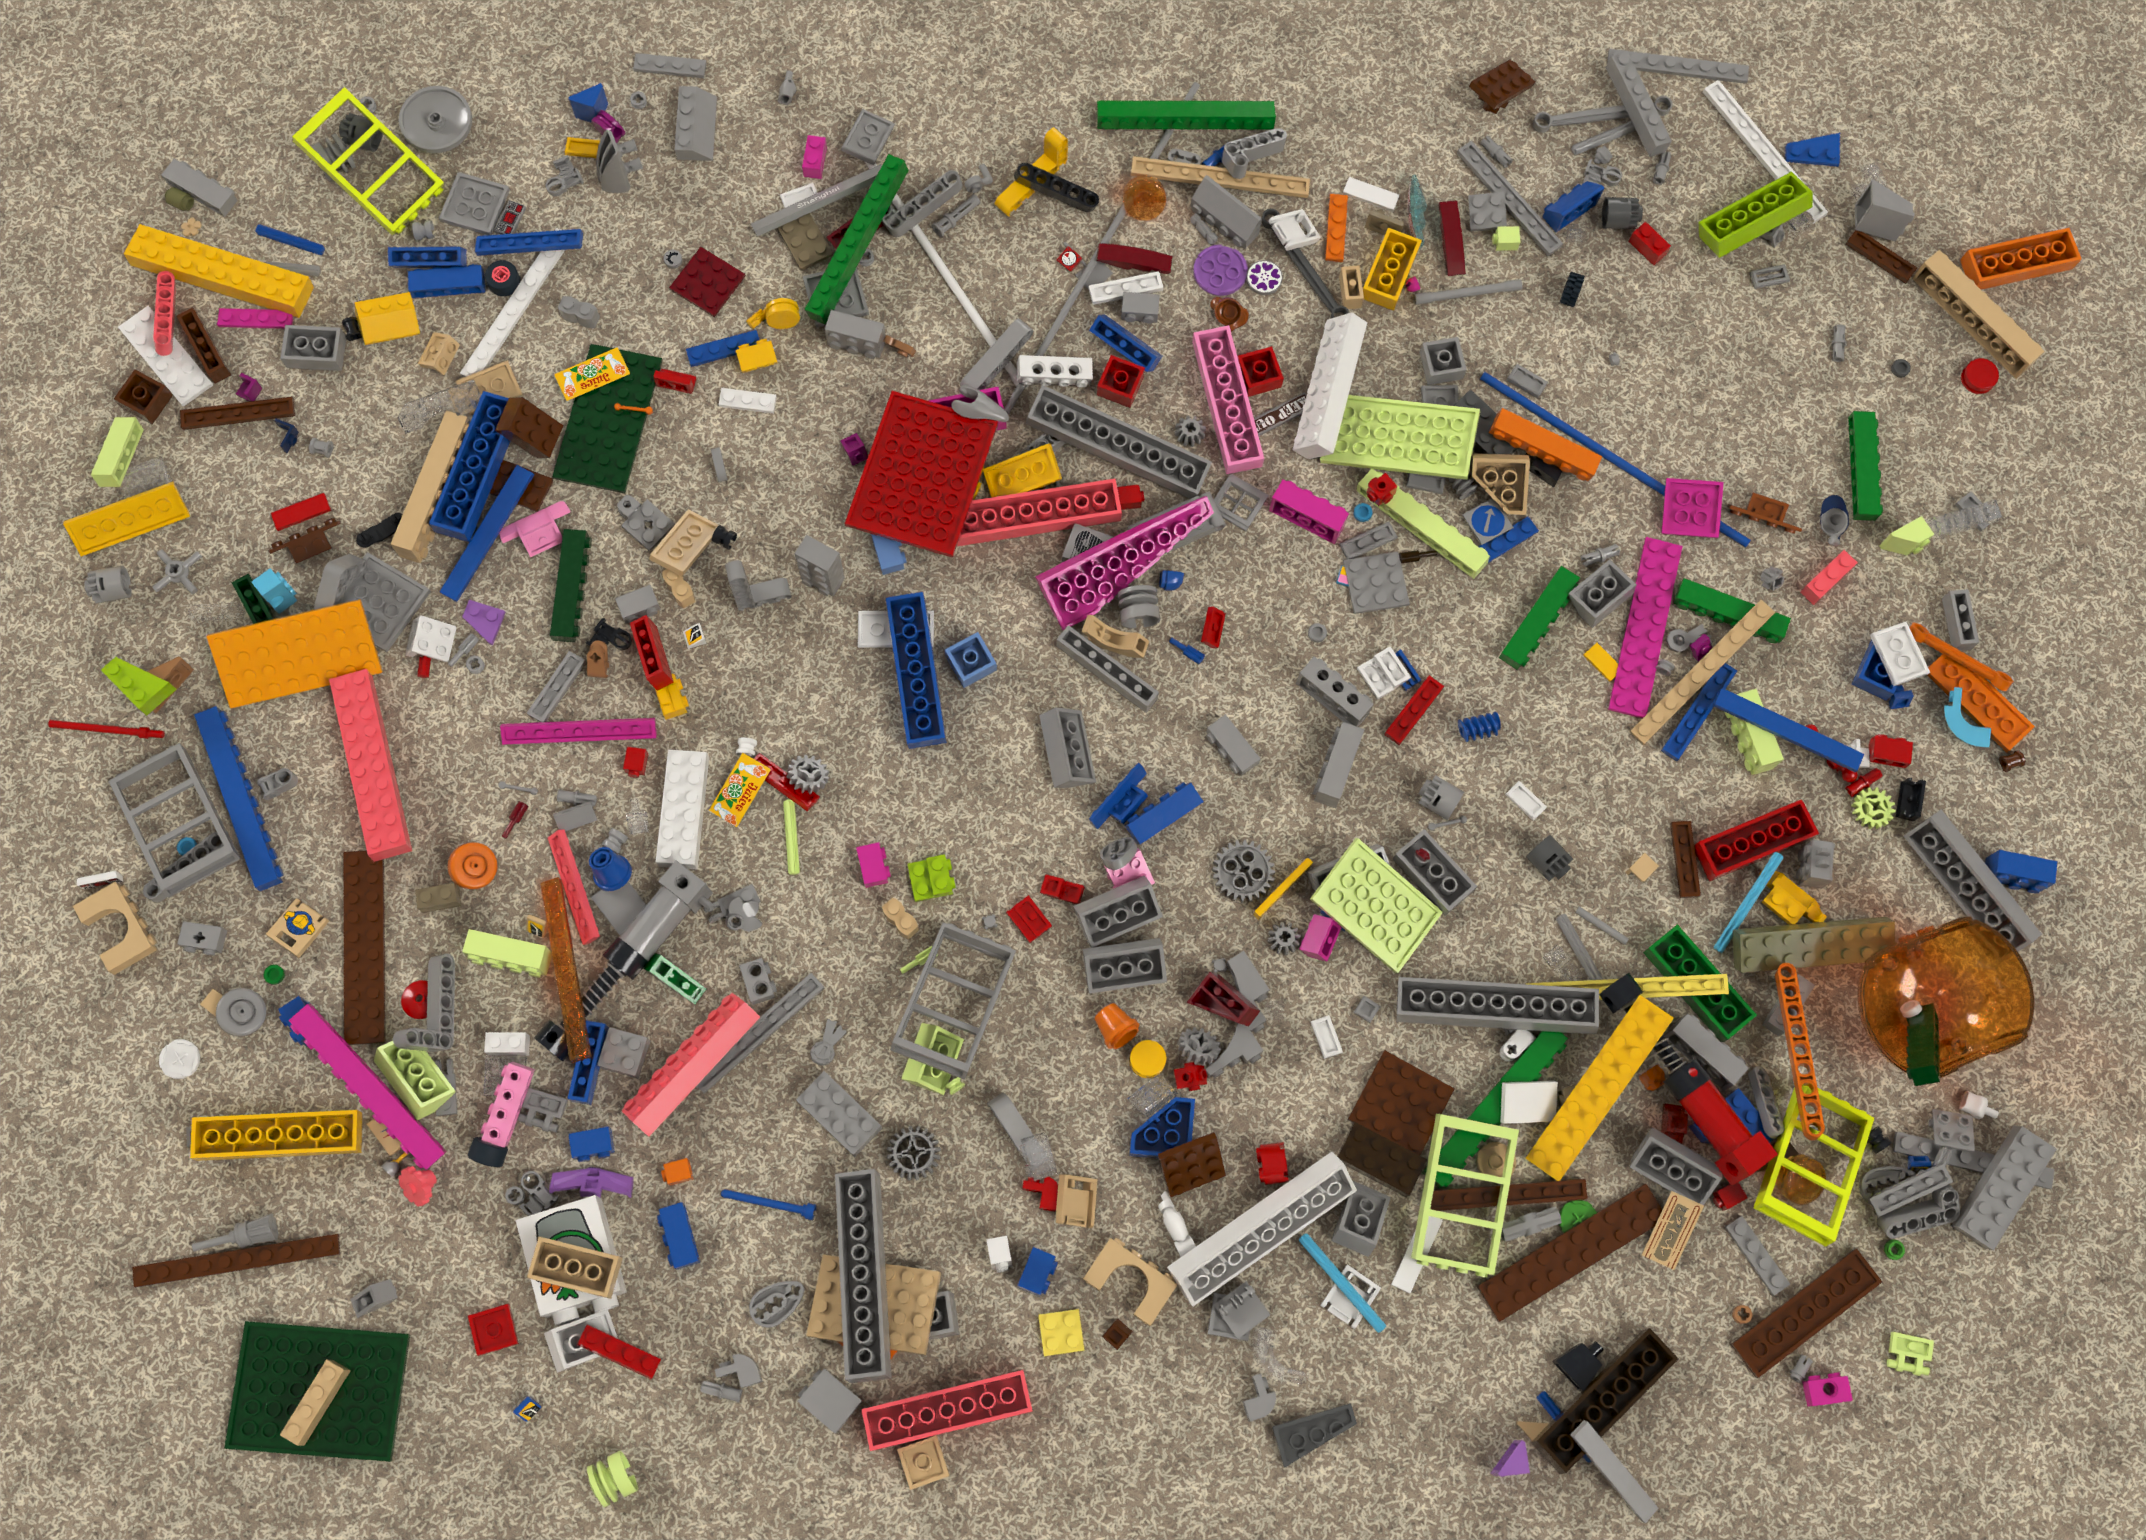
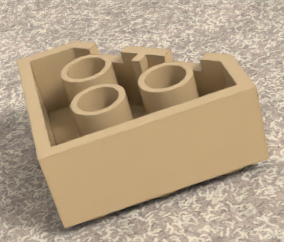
(1504, 479)

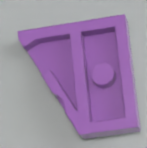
(484, 619)

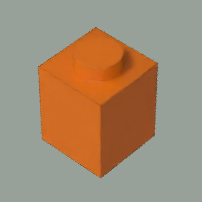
(677, 1172)

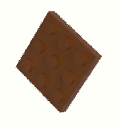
(1192, 1164)

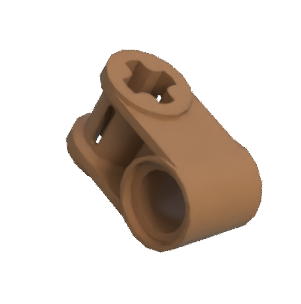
(597, 660)

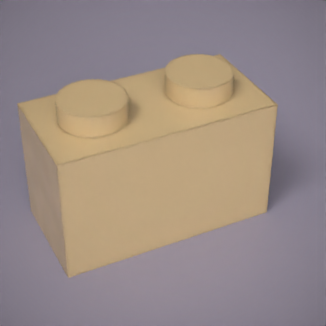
(1351, 287)

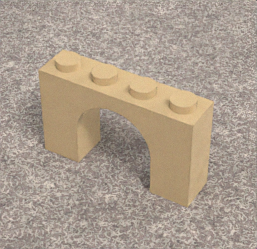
(137, 941)
(1159, 1285)

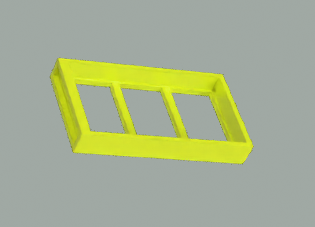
(321, 116)
(1790, 1216)

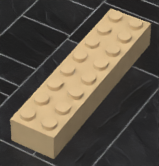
(1978, 314)
(414, 529)

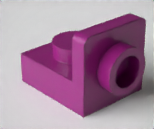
(854, 448)
(1701, 647)

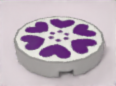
(1264, 277)

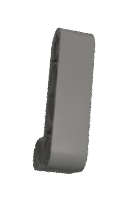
(1241, 151)
(1010, 1119)
(1938, 1211)

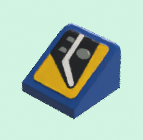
(1919, 1162)
(527, 1408)

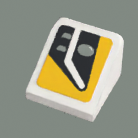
(694, 636)

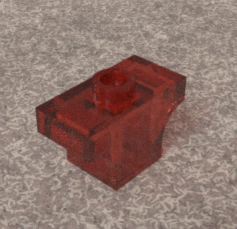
(1674, 1121)

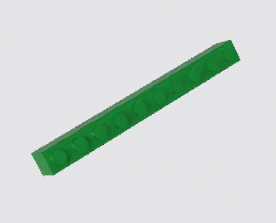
(1186, 115)
(856, 239)
(1525, 1069)

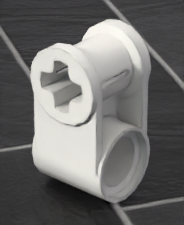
(1519, 1042)

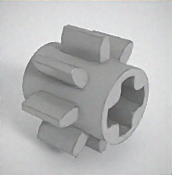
(1772, 578)

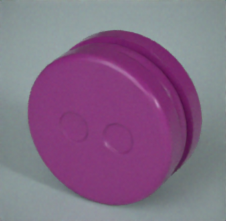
(604, 122)

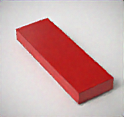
(300, 511)

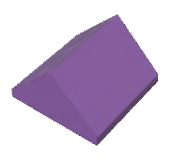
(1513, 1461)

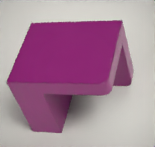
(249, 388)

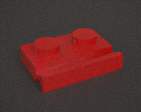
(1029, 919)

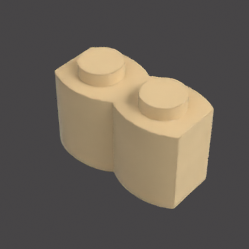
(679, 587)
(904, 922)

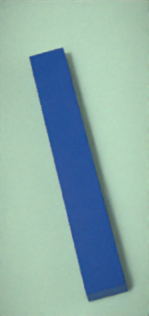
(486, 533)
(1788, 730)

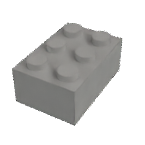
(855, 334)
(313, 347)

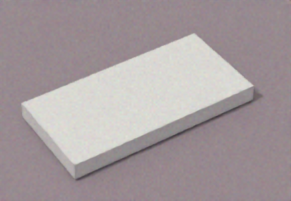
(875, 629)

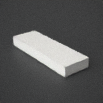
(1371, 194)

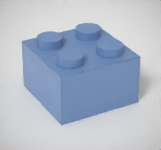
(970, 660)

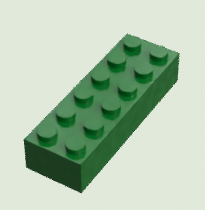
(1679, 956)

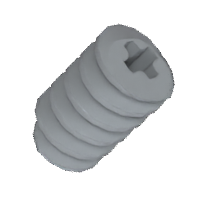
(1463, 487)

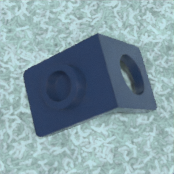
(291, 436)

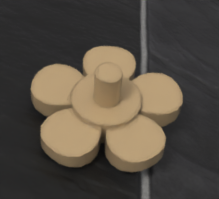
(191, 227)

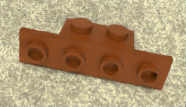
(1767, 509)

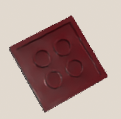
(707, 281)

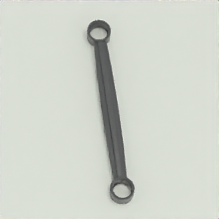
(1308, 272)

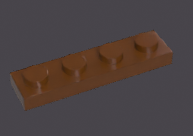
(1881, 256)
(1685, 859)

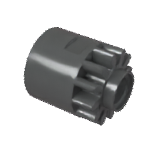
(354, 127)
(1621, 213)
(1550, 858)

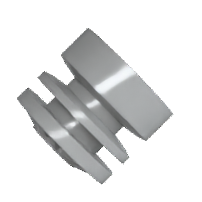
(333, 152)
(1139, 603)

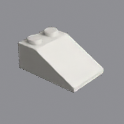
(564, 1339)

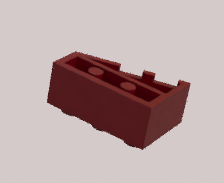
(1223, 999)

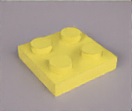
(1061, 1332)

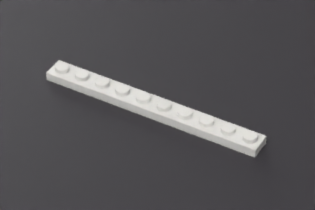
(1754, 138)
(512, 311)

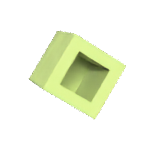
(1506, 238)

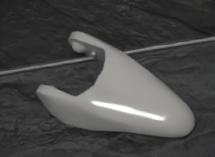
(980, 409)

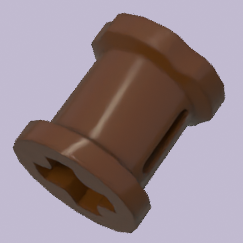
(2011, 761)

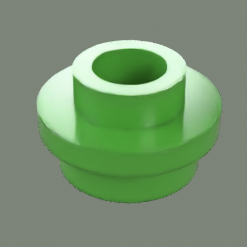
(1900, 1249)

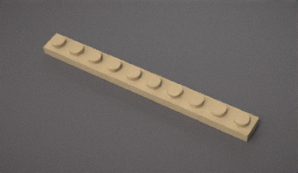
(1195, 174)
(1702, 671)

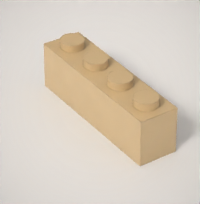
(315, 1402)

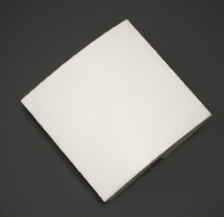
(1383, 673)

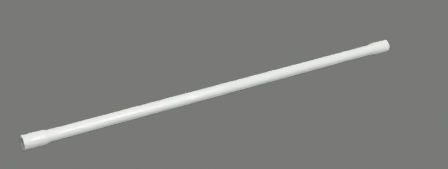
(954, 286)

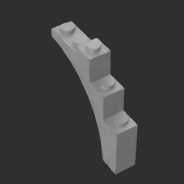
(1243, 1043)

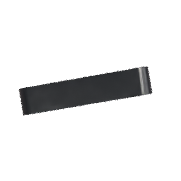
(1047, 187)

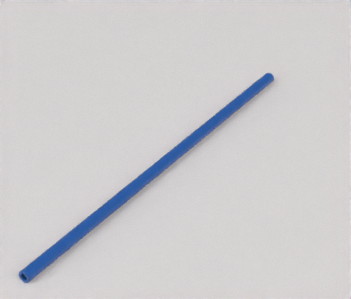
(1596, 447)

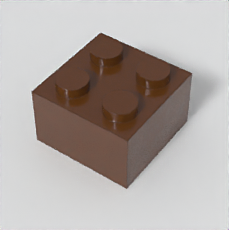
(143, 396)

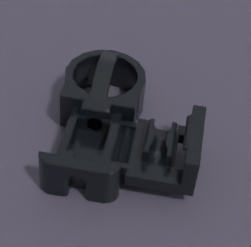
(608, 633)

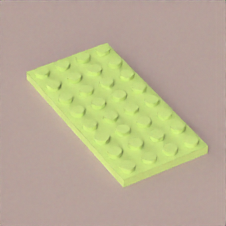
(1406, 437)

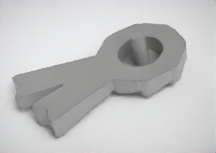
(1680, 640)
(823, 1052)

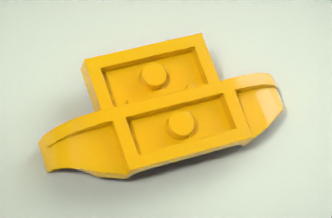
(1791, 901)

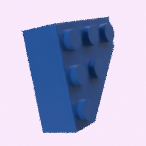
(1745, 1111)
(1165, 1129)

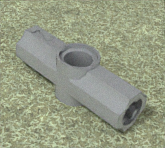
(1530, 1224)

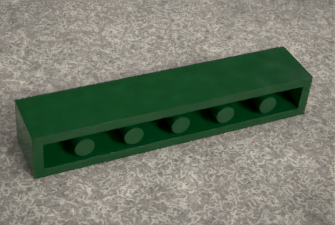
(569, 585)
(1923, 1047)

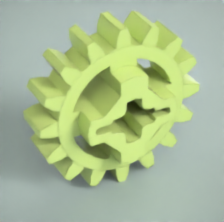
(1882, 808)

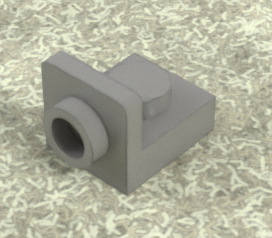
(1775, 235)

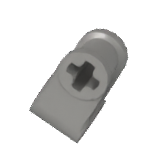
(274, 783)

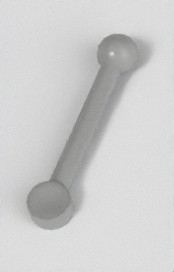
(502, 785)
(1432, 826)

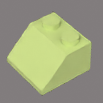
(1909, 538)

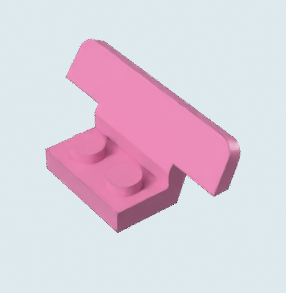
(537, 530)

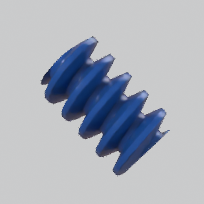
(1479, 725)

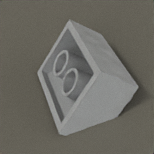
(1601, 593)

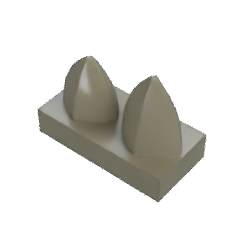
(1379, 222)

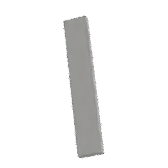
(1614, 1471)

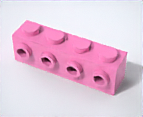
(508, 1104)

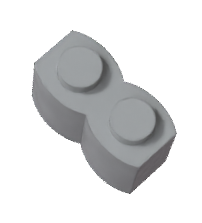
(580, 312)

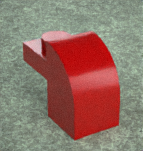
(1048, 1189)

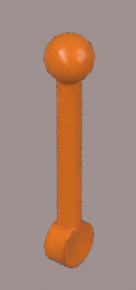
(648, 410)

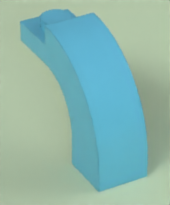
(1960, 727)

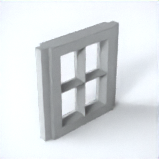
(1247, 489)

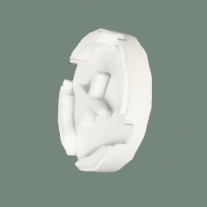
(179, 1059)

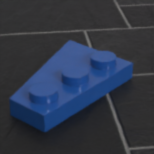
(1815, 151)

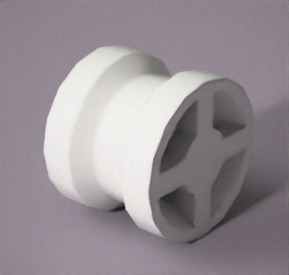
(746, 746)

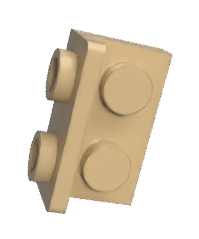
(439, 352)

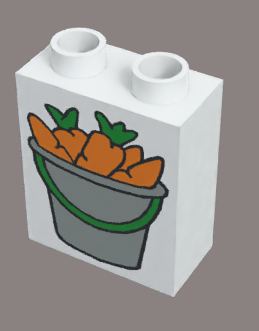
(578, 1224)

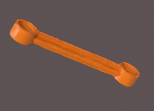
(1997, 678)

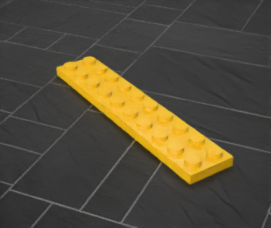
(1599, 1088)

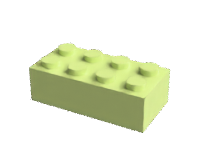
(1756, 744)
(507, 952)

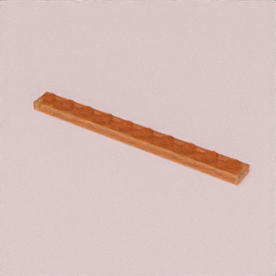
(565, 970)

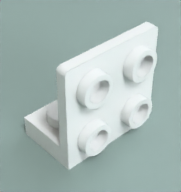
(430, 638)

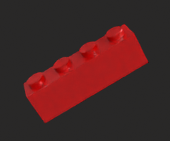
(651, 652)

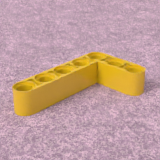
(1054, 156)

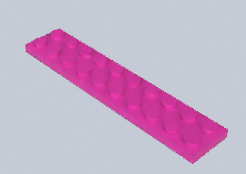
(1645, 628)

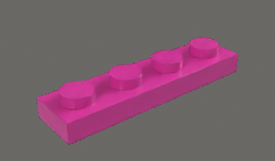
(253, 318)

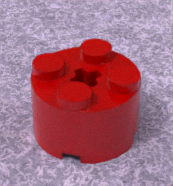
(1273, 1163)

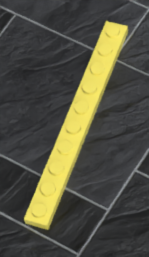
(1660, 986)

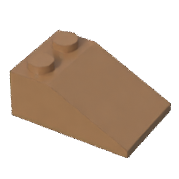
(174, 672)

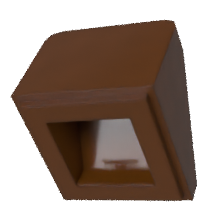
(1117, 1334)

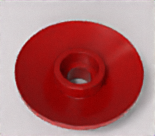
(411, 1007)

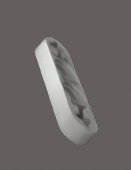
(1770, 1120)

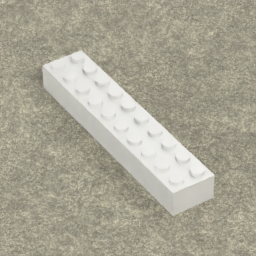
(1262, 1228)

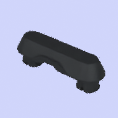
(380, 531)

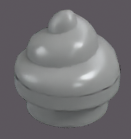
(1602, 155)

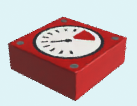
(1069, 259)

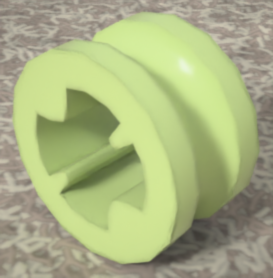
(955, 1085)

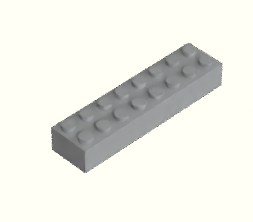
(1970, 879)

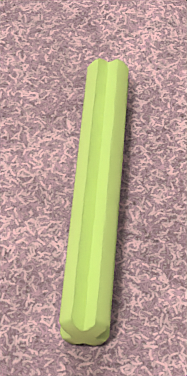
(791, 837)

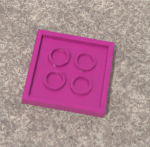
(1692, 508)

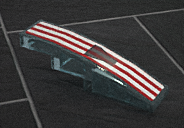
(1416, 209)

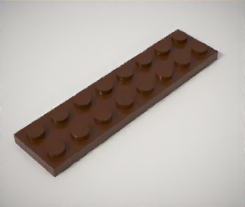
(1806, 1313)

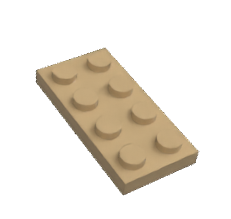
(684, 543)

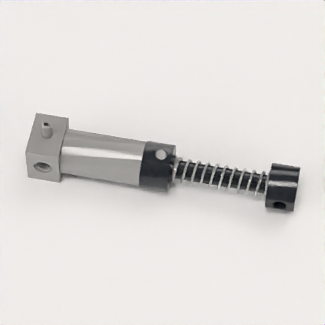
(636, 945)

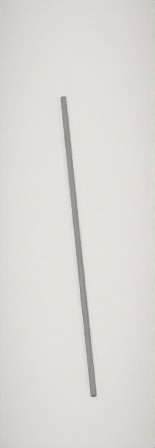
(1088, 270)

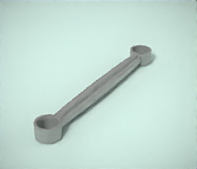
(1592, 115)

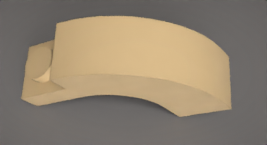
(1108, 638)

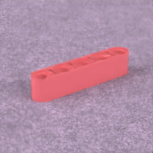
(164, 313)

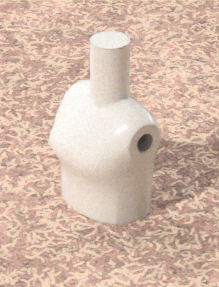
(1976, 1106)

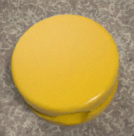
(782, 313)
(1147, 1059)

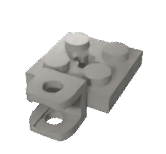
(637, 515)

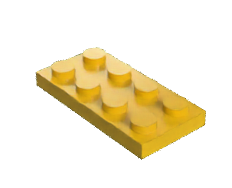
(1023, 472)

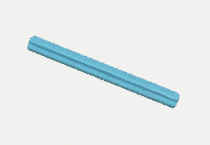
(1748, 902)
(1342, 1283)

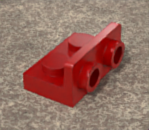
(675, 380)

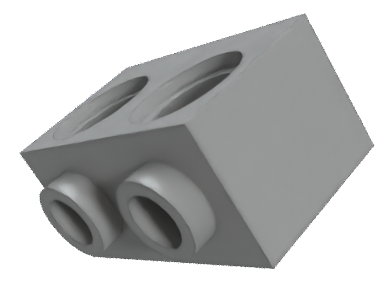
(754, 982)

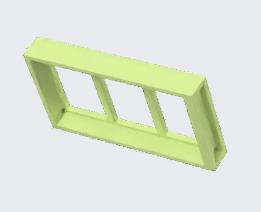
(1432, 1167)

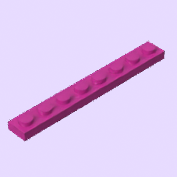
(578, 731)

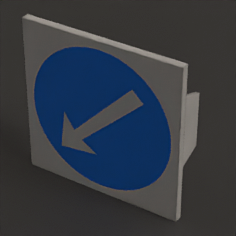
(1487, 521)

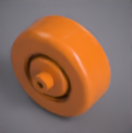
(472, 865)

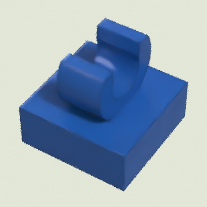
(1900, 698)

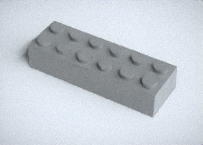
(2004, 1187)

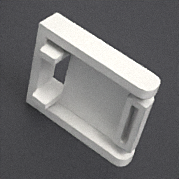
(1290, 232)
(1342, 1306)

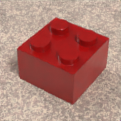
(1260, 371)
(1120, 381)

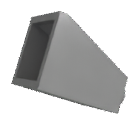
(1882, 212)

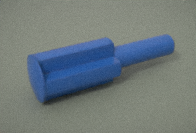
(1189, 651)

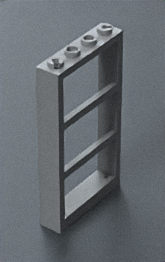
(199, 869)
(932, 1057)

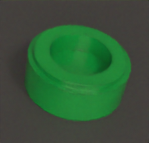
(274, 974)

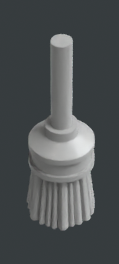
(245, 1234)

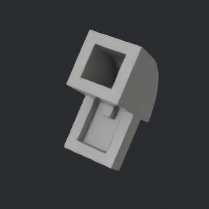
(744, 1366)
(1261, 1405)

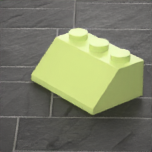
(938, 1040)

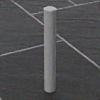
(1601, 925)

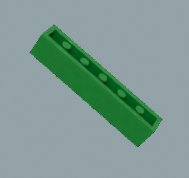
(1864, 466)
(1726, 609)
(1538, 618)

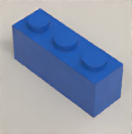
(678, 1236)

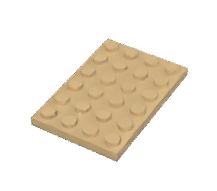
(909, 1300)

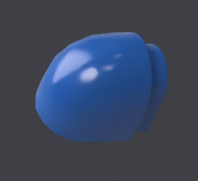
(1170, 580)

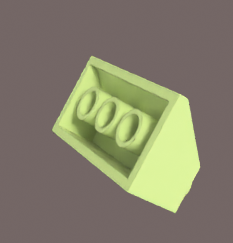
(414, 1078)

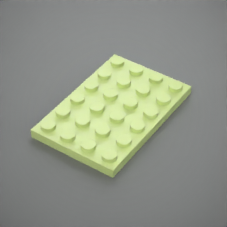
(1376, 905)

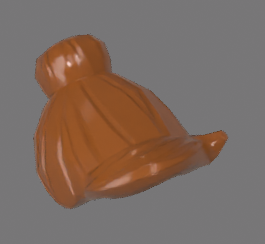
(1229, 312)

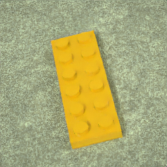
(126, 519)

